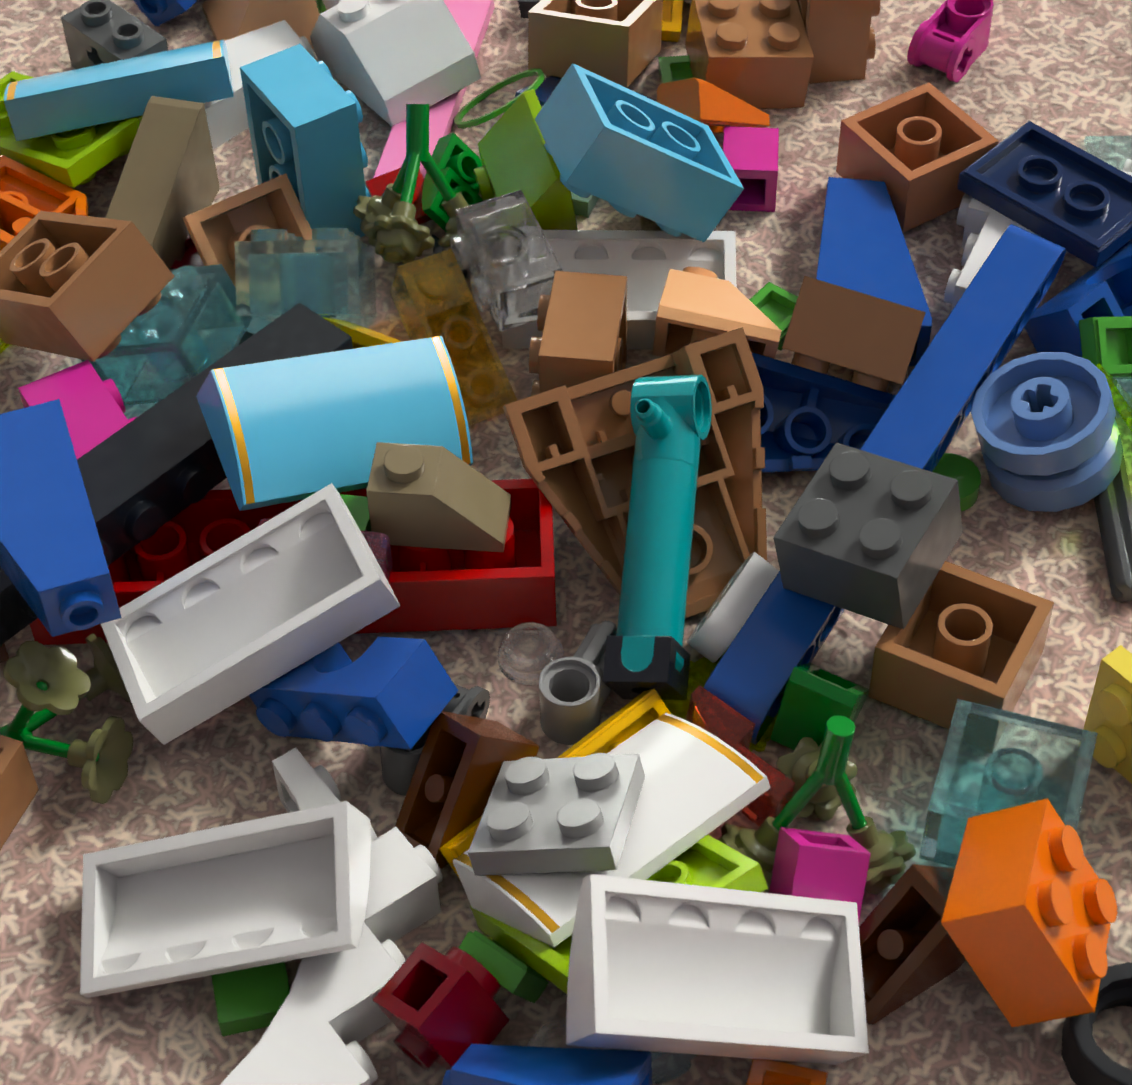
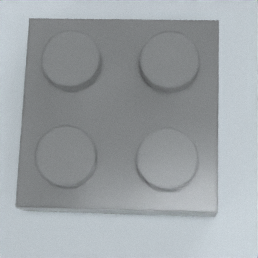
(558, 815)

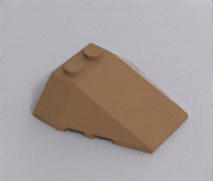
(582, 457)

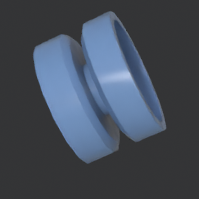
(1048, 431)

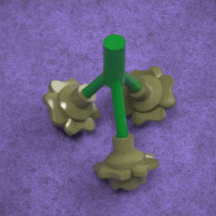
(391, 217)
(822, 786)

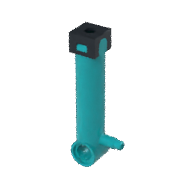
(648, 652)

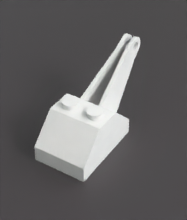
(394, 52)

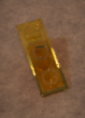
(438, 302)

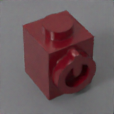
(441, 1005)

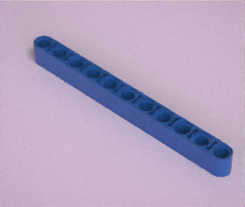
(914, 430)

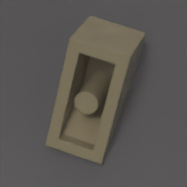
(435, 500)

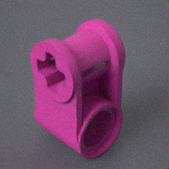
(952, 37)

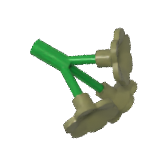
(53, 686)

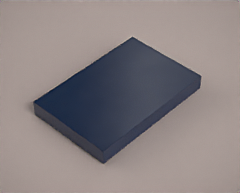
(1055, 192)

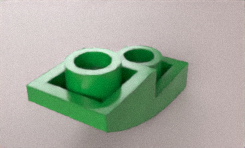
(457, 166)

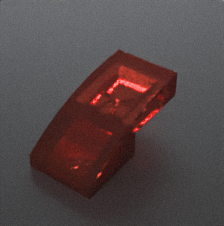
(736, 730)

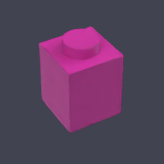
(755, 162)
(819, 866)

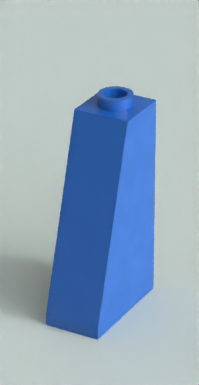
(867, 250)
(48, 524)

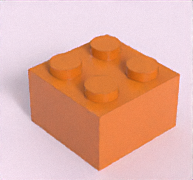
(1030, 913)

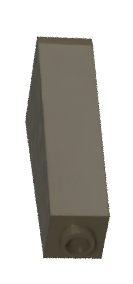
(167, 175)

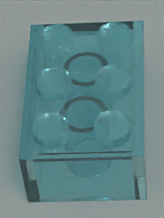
(325, 274)

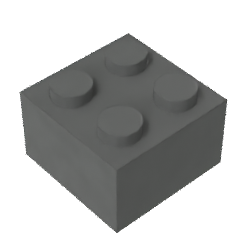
(869, 534)

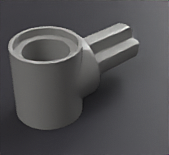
(574, 690)

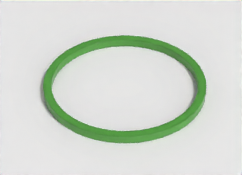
(471, 123)

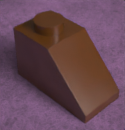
(456, 778)
(906, 943)

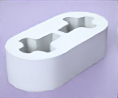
(732, 607)

